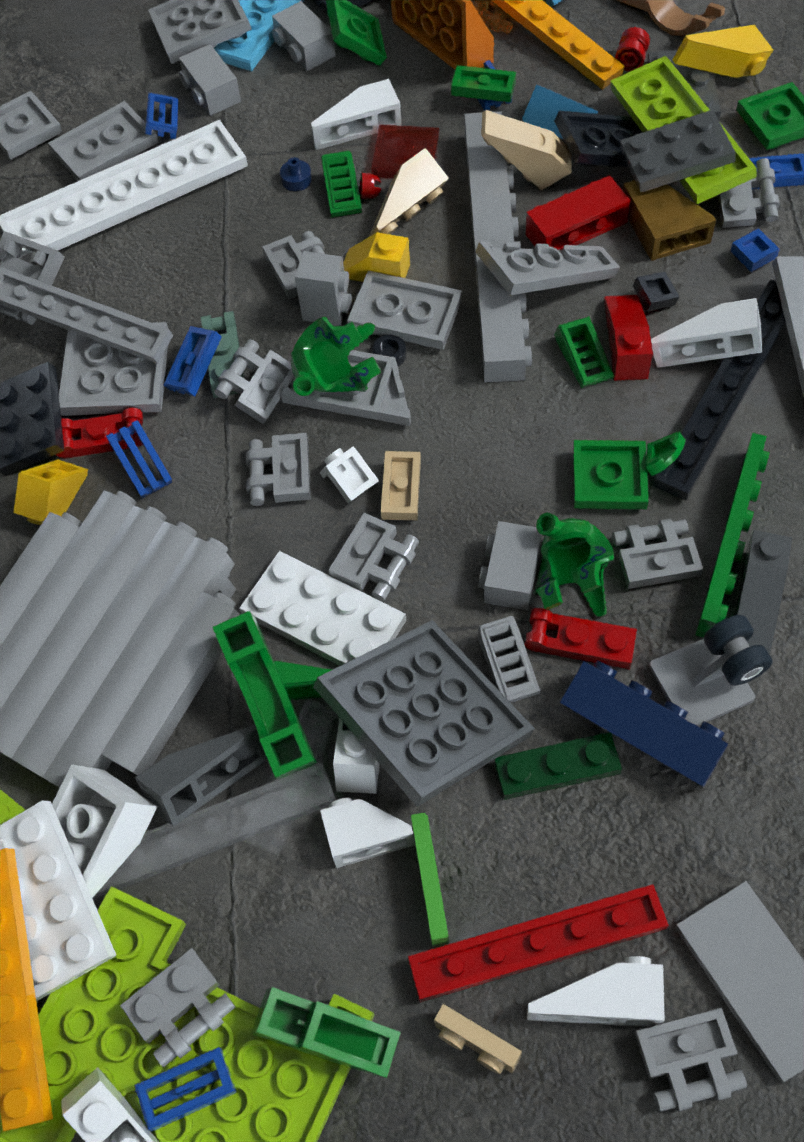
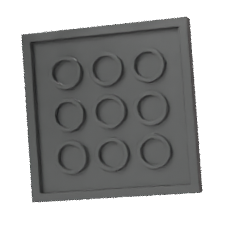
(423, 711)

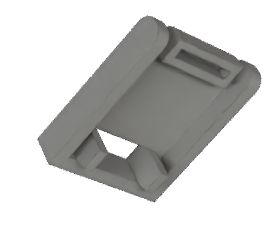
(47, 259)

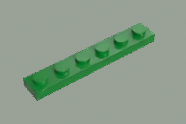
(731, 547)

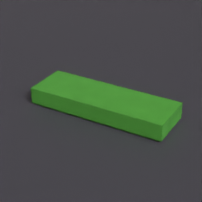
(430, 880)

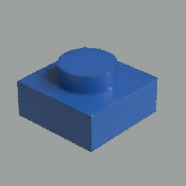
(754, 250)

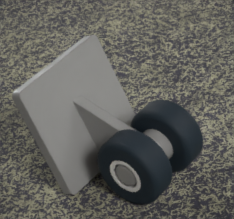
(713, 672)

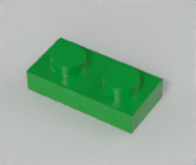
(483, 83)

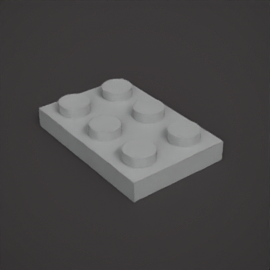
(103, 142)
(406, 309)

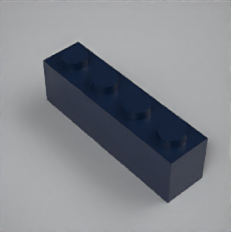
(644, 723)

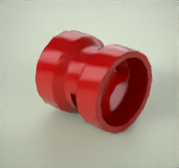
(633, 48)

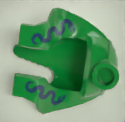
(322, 358)
(572, 553)

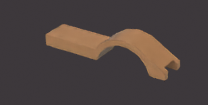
(673, 19)

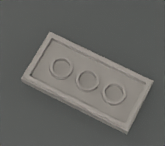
(753, 973)

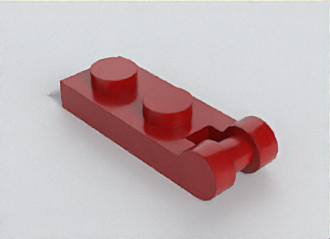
(581, 639)

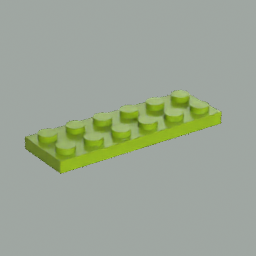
(661, 96)

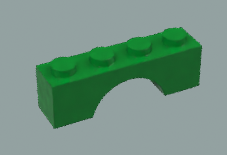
(265, 695)

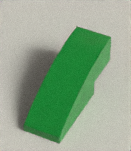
(326, 1032)

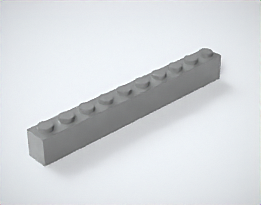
(492, 221)

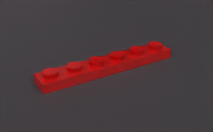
(537, 942)

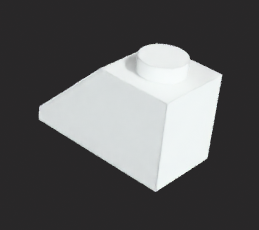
(362, 831)

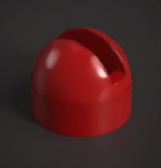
(367, 184)

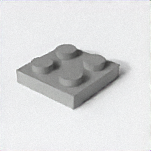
(25, 125)

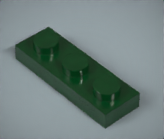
(557, 766)

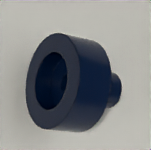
(295, 175)

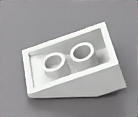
(101, 821)

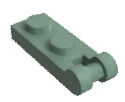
(226, 349)

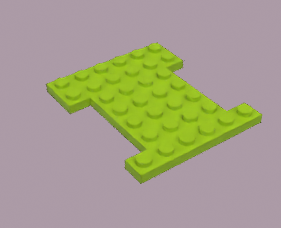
(83, 1027)

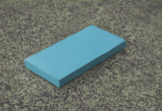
(252, 45)

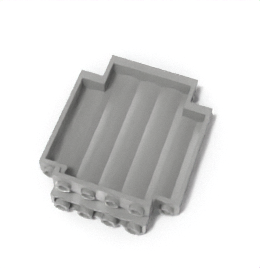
(107, 637)

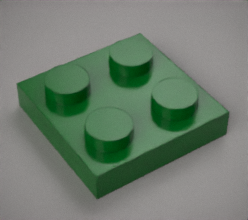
(356, 30)
(774, 115)
(610, 474)

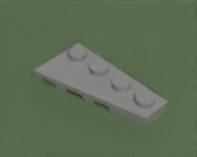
(545, 266)

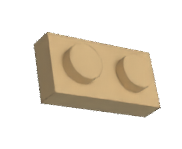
(401, 485)
(461, 1031)

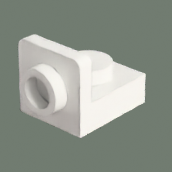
(348, 473)

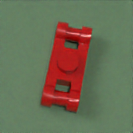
(94, 433)

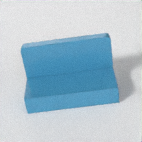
(545, 106)

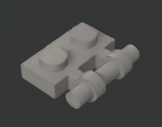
(740, 208)
(285, 257)
(264, 389)
(290, 469)
(363, 552)
(657, 562)
(171, 996)
(688, 1044)

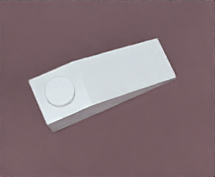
(357, 115)
(715, 334)
(616, 995)

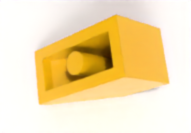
(378, 254)
(47, 489)

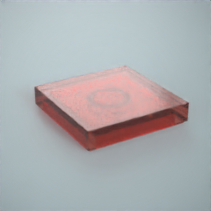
(399, 144)

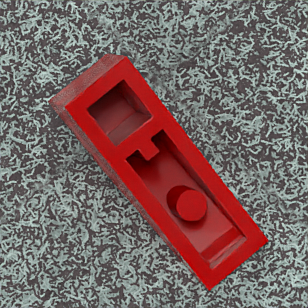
(628, 337)

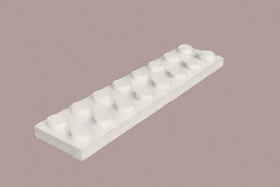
(126, 189)

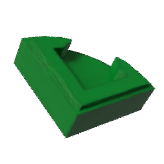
(663, 452)

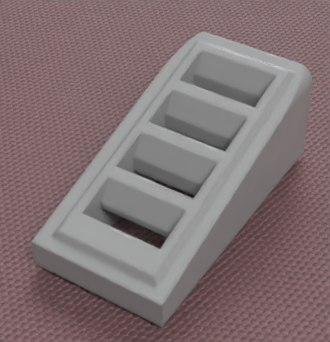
(501, 636)

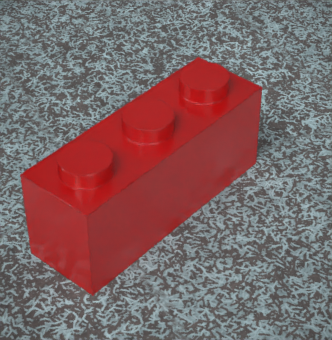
(578, 215)

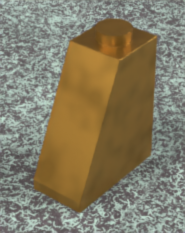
(667, 220)

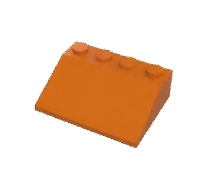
(447, 29)

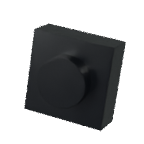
(655, 291)

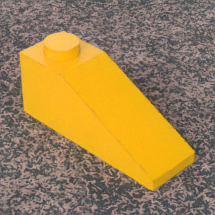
(726, 52)

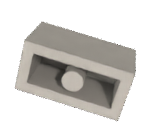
(303, 35)
(209, 80)
(322, 287)
(512, 565)

